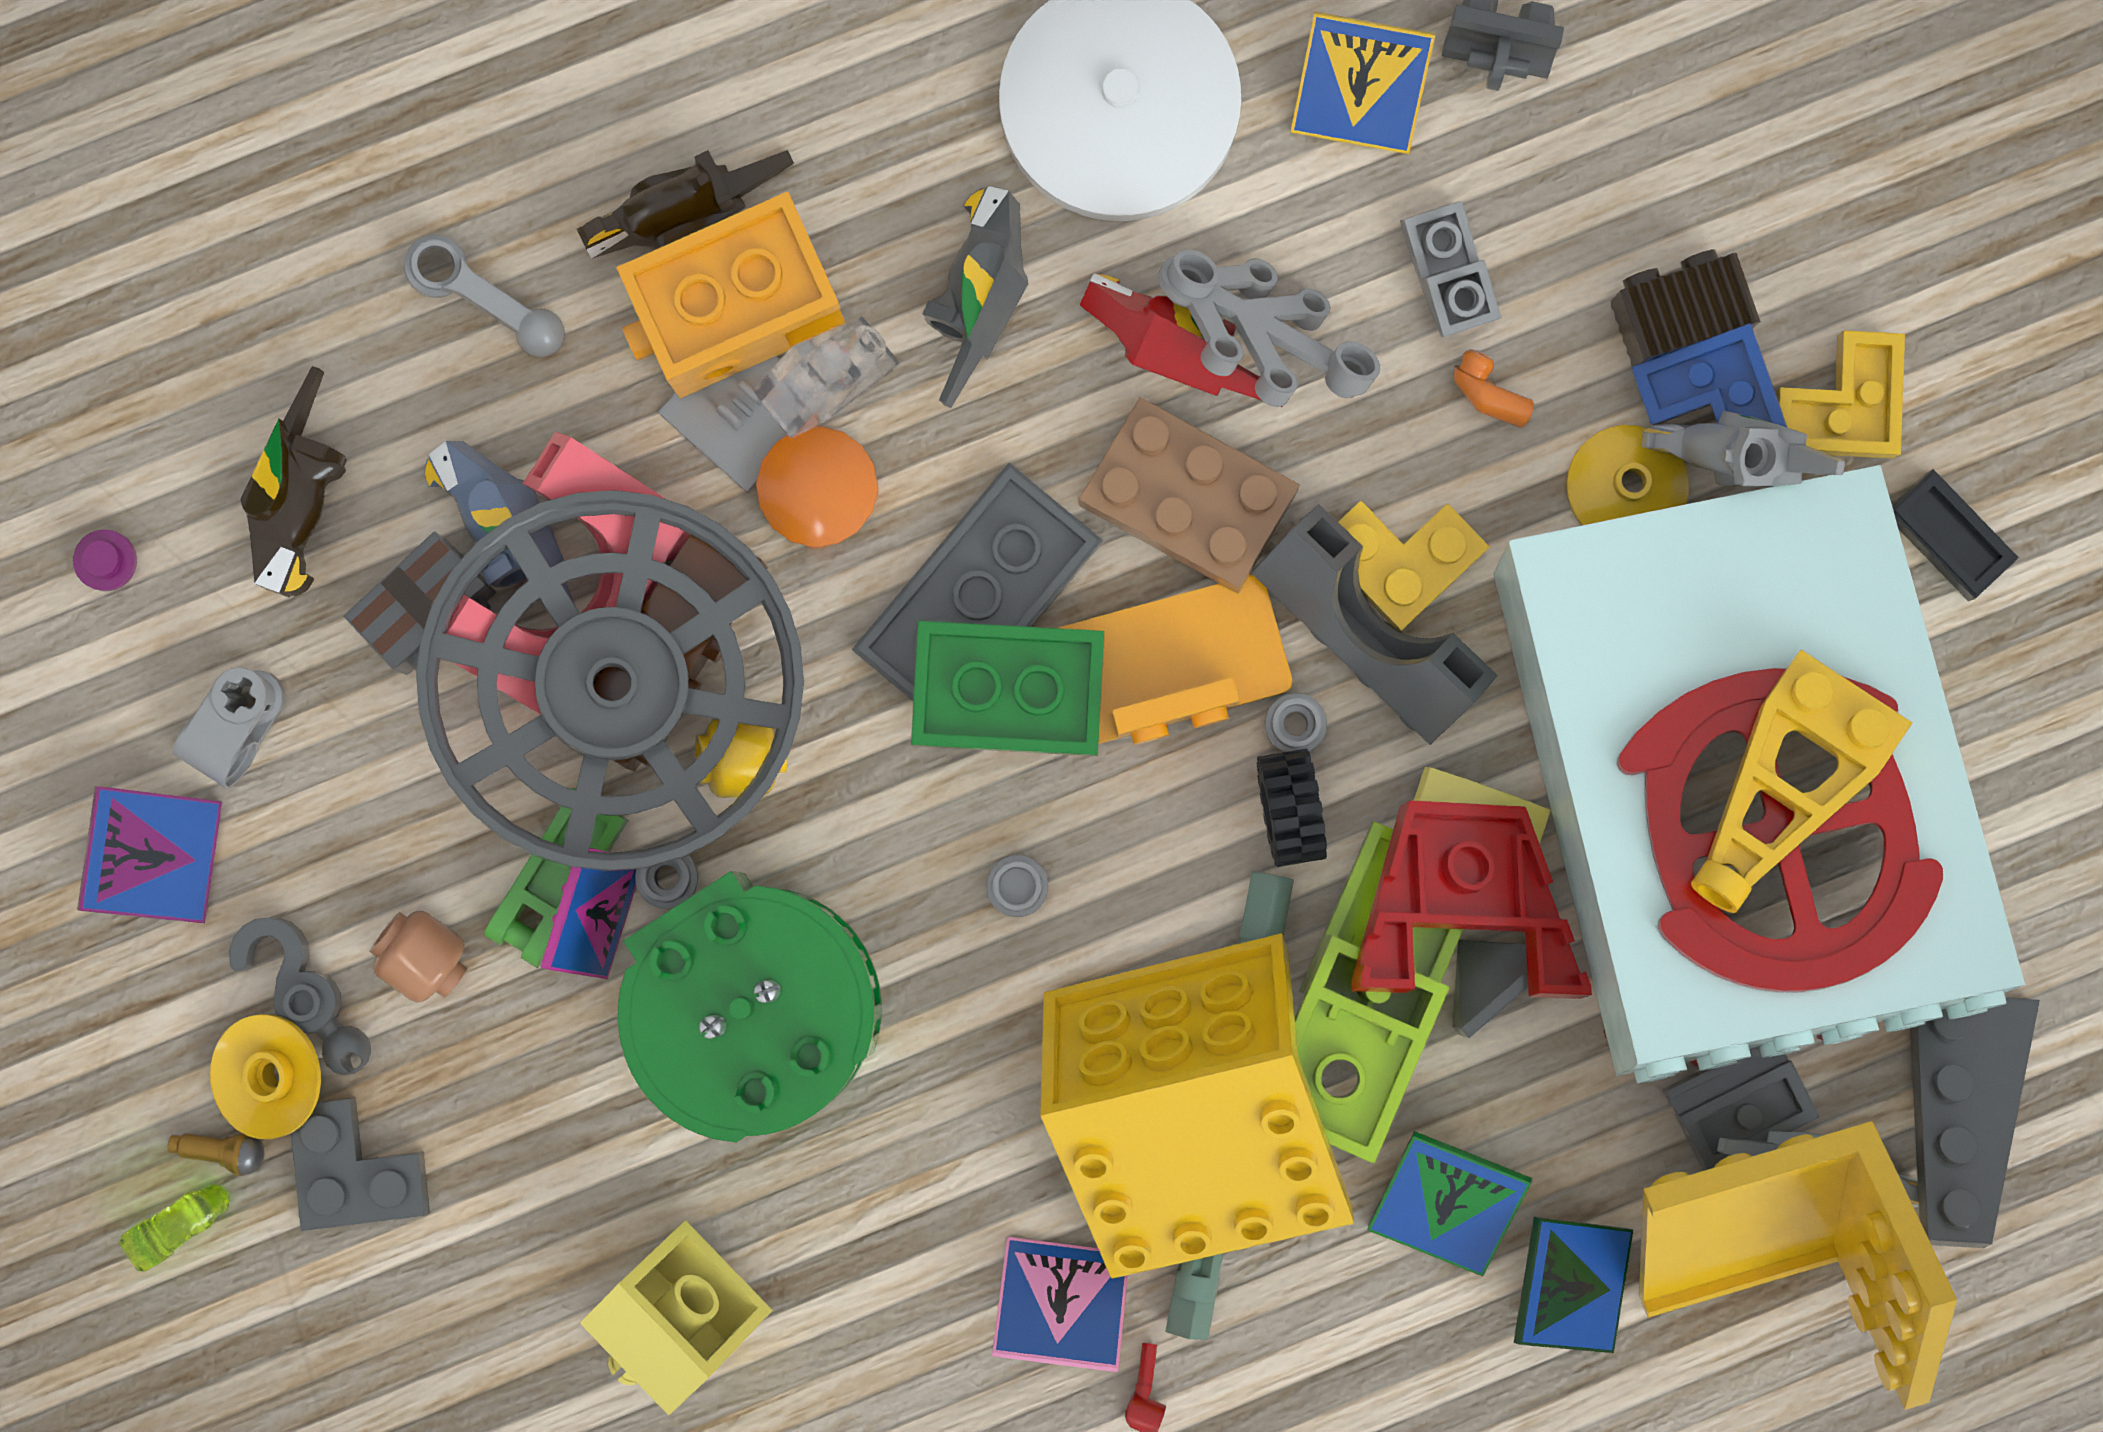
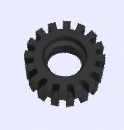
(1292, 807)

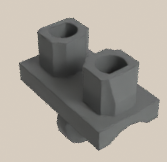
(1502, 41)

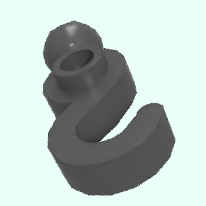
(303, 997)

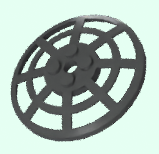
(601, 640)

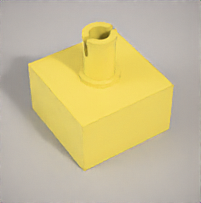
(675, 1318)

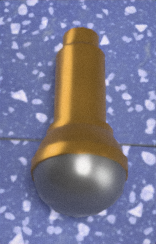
(237, 1153)

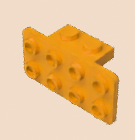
(1187, 660)

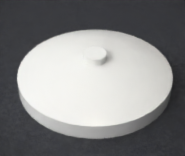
(1119, 104)

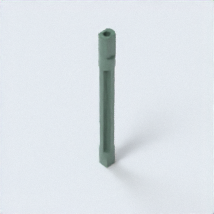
(1198, 1279)

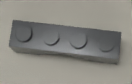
(1419, 678)

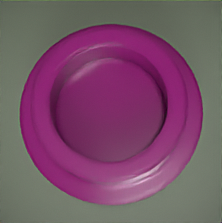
(104, 560)

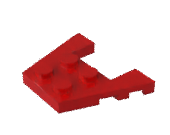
(1466, 872)

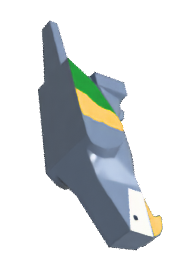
(485, 500)

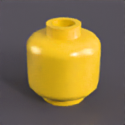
(740, 760)

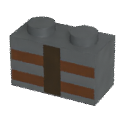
(399, 605)

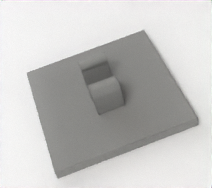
(729, 423)

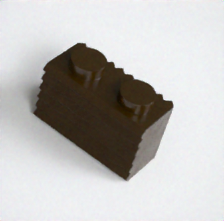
(1683, 307)

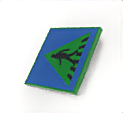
(1449, 1203)

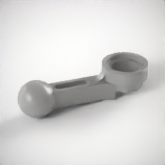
(536, 330)

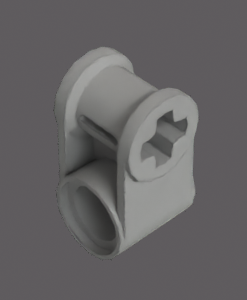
(226, 733)

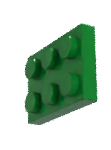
(1007, 688)

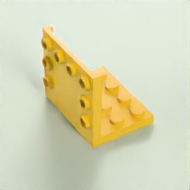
(1187, 1109)
(1795, 1213)

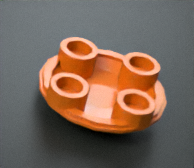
(817, 487)

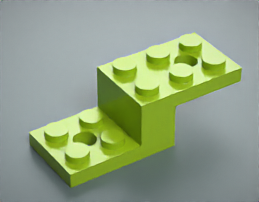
(1371, 1030)

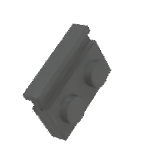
(1739, 1103)

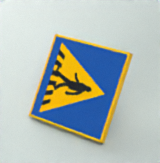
(1362, 82)

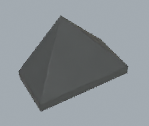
(1486, 982)

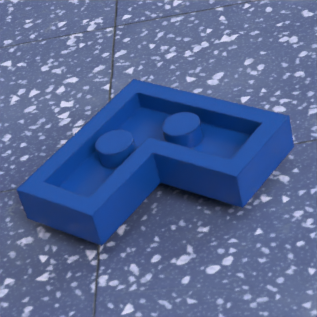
(1715, 373)

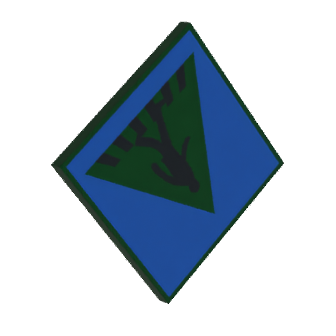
(1573, 1285)

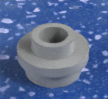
(1300, 704)
(657, 896)

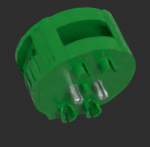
(747, 1009)

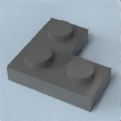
(340, 1186)

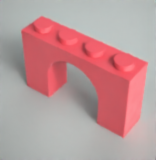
(560, 471)

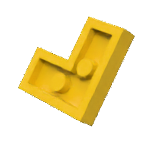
(1867, 401)
(1409, 576)

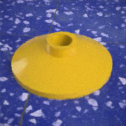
(1597, 471)
(246, 1082)

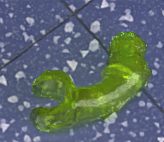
(164, 1232)

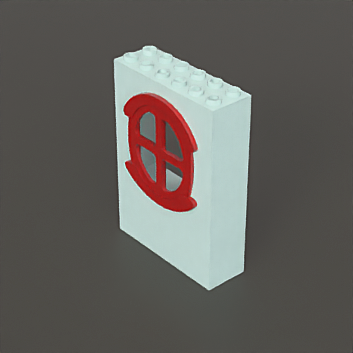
(1673, 631)

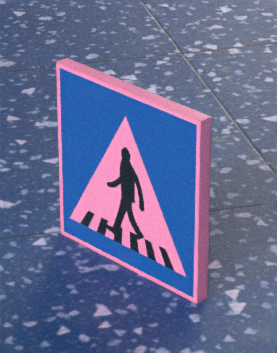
(1059, 1306)

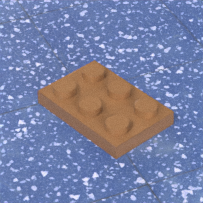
(1188, 495)

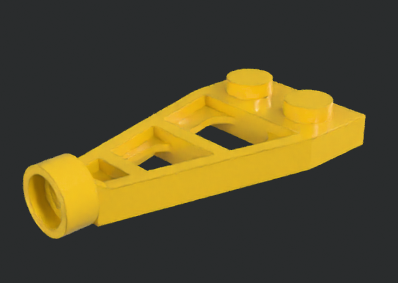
(1833, 716)

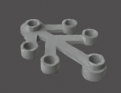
(1204, 288)

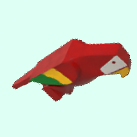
(1161, 336)

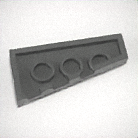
(1965, 1116)

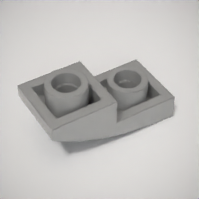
(1449, 269)

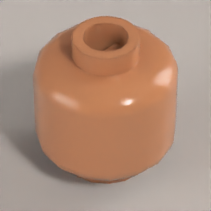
(418, 956)

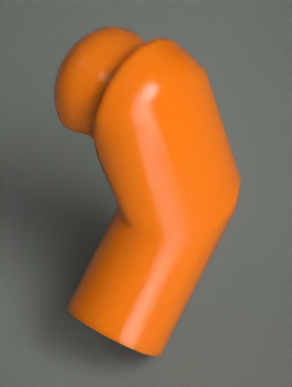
(1486, 396)

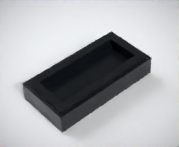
(1952, 535)

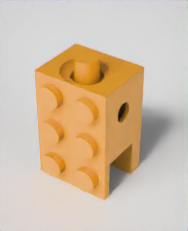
(729, 296)

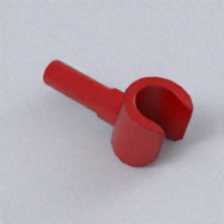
(1142, 1412)

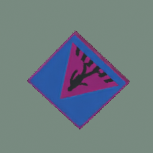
(149, 855)

